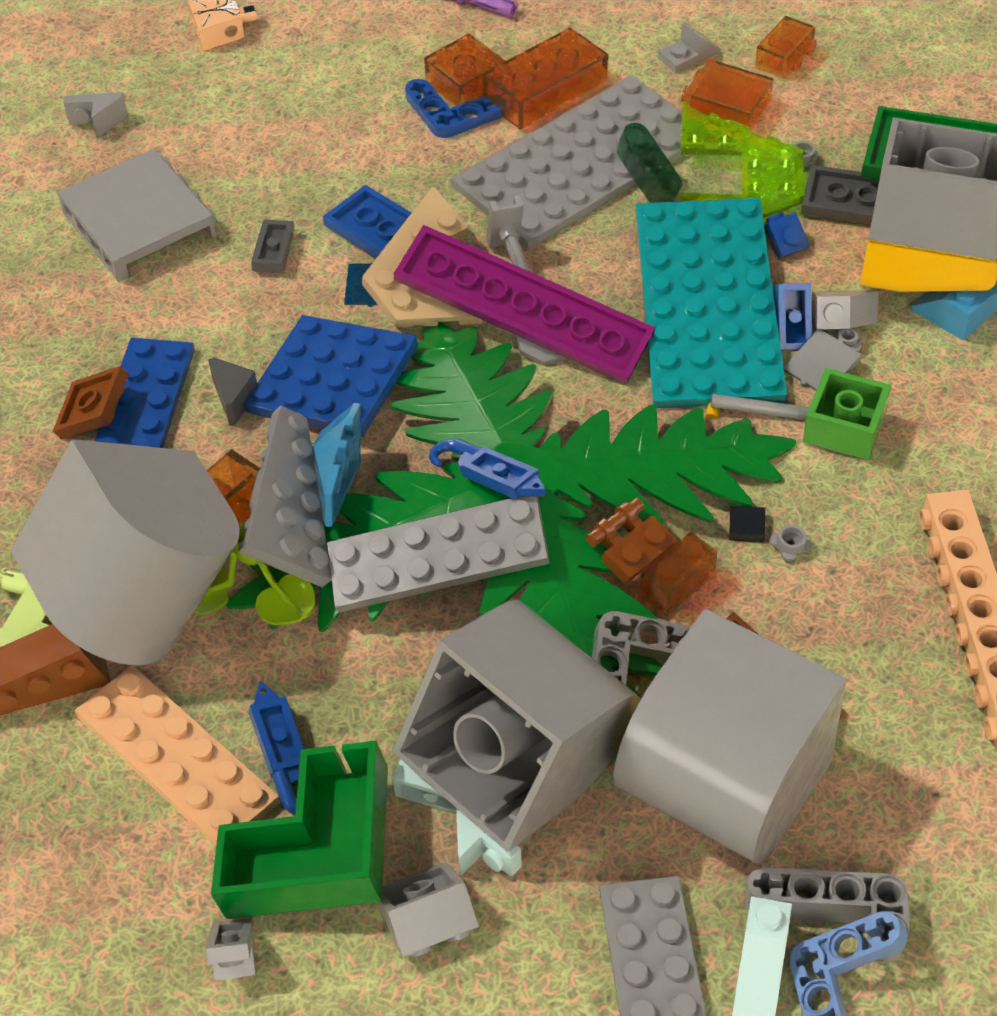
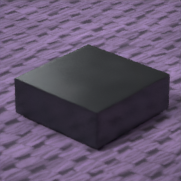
(747, 523)

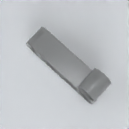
(825, 888)

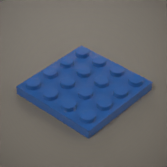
(329, 368)

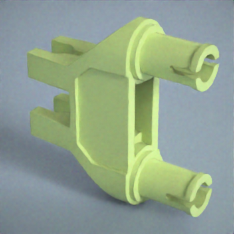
(27, 614)

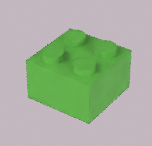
(846, 413)

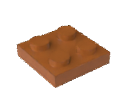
(91, 403)

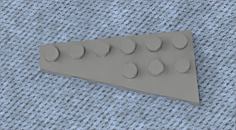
(285, 504)

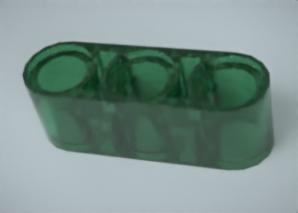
(648, 164)

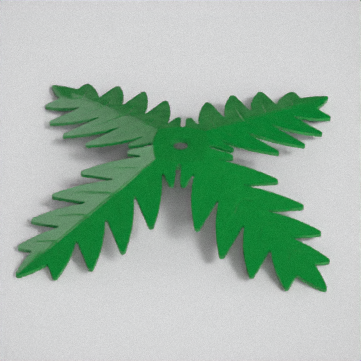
(483, 416)

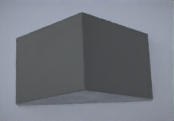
(233, 387)

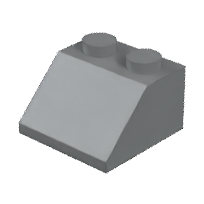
(427, 910)

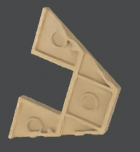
(399, 302)

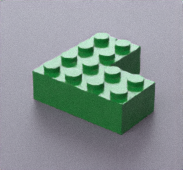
(319, 856)

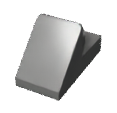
(690, 50)
(100, 109)
(231, 949)

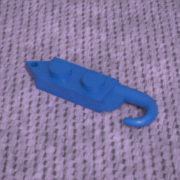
(491, 469)
(278, 742)

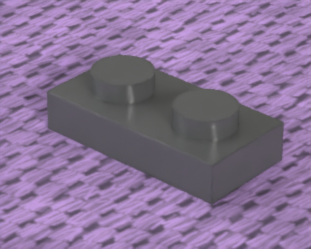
(273, 246)

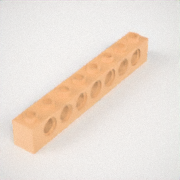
(971, 589)

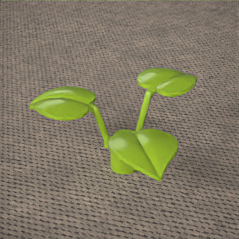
(281, 604)

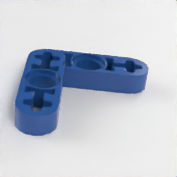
(451, 117)

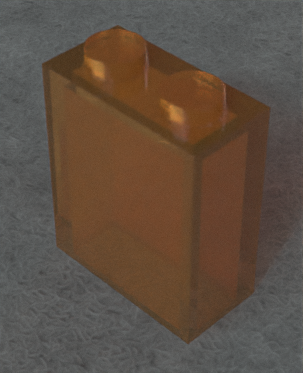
(729, 92)

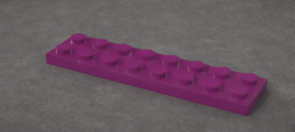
(524, 304)

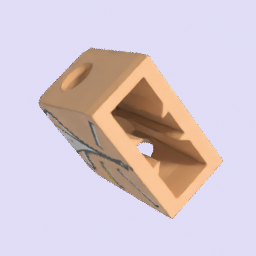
(219, 21)

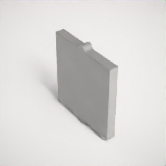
(820, 353)

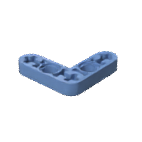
(831, 964)

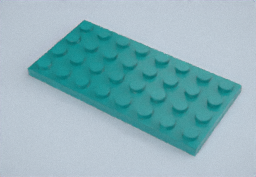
(709, 302)

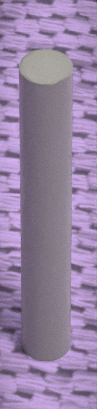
(759, 406)

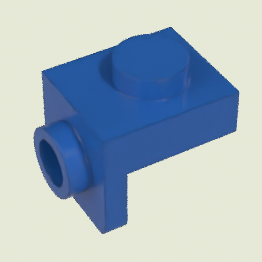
(786, 234)

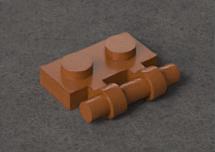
(637, 549)

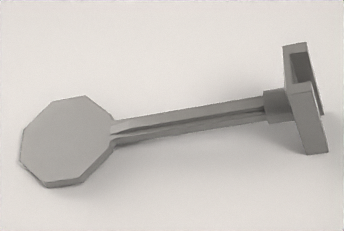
(505, 230)

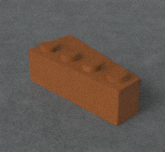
(46, 669)

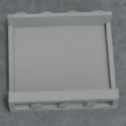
(134, 211)

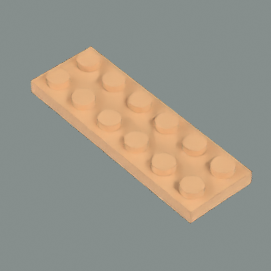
(175, 754)

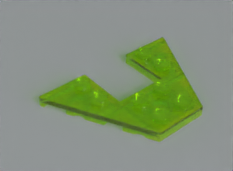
(767, 165)

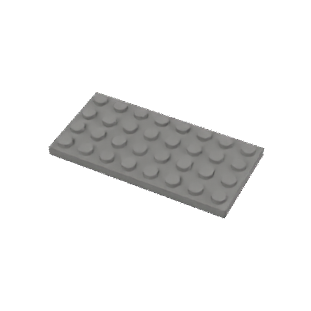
(572, 160)

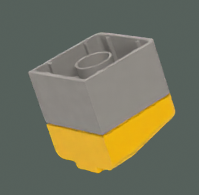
(934, 211)

